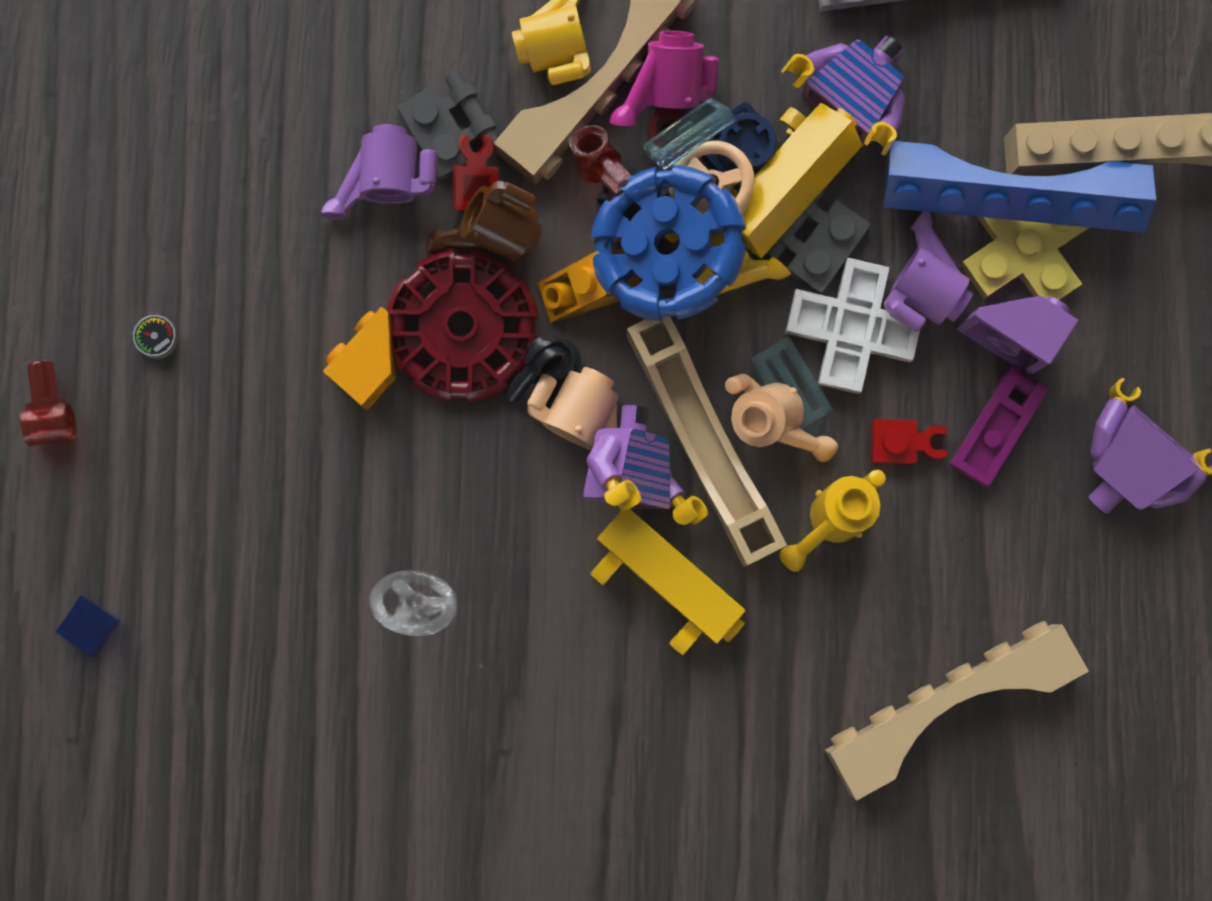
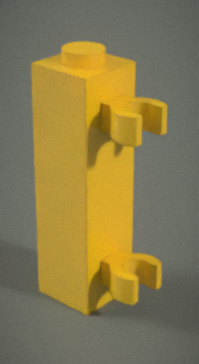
(797, 173)
(671, 577)

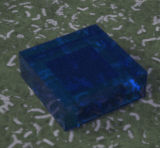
(87, 625)

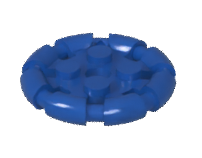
(663, 217)

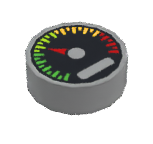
(155, 336)

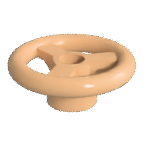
(743, 174)

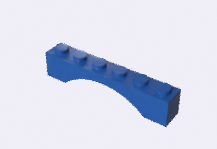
(1101, 197)

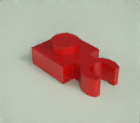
(474, 173)
(899, 442)

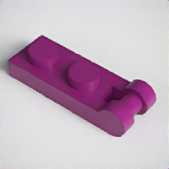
(998, 427)

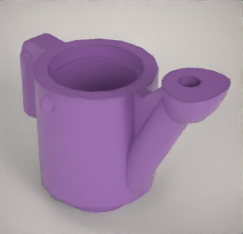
(384, 172)
(928, 282)

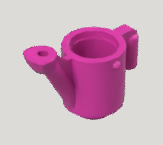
(670, 77)

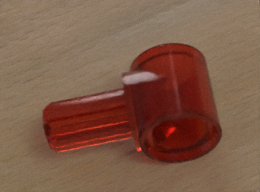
(598, 158)
(46, 417)

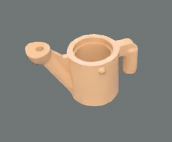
(580, 407)
(772, 416)

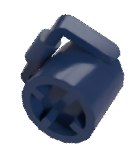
(749, 134)

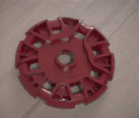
(465, 351)

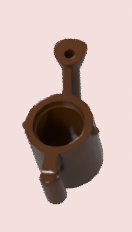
(494, 221)

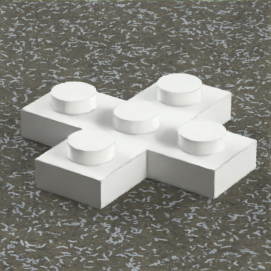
(851, 326)

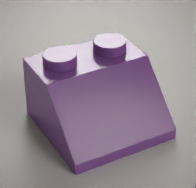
(1021, 330)

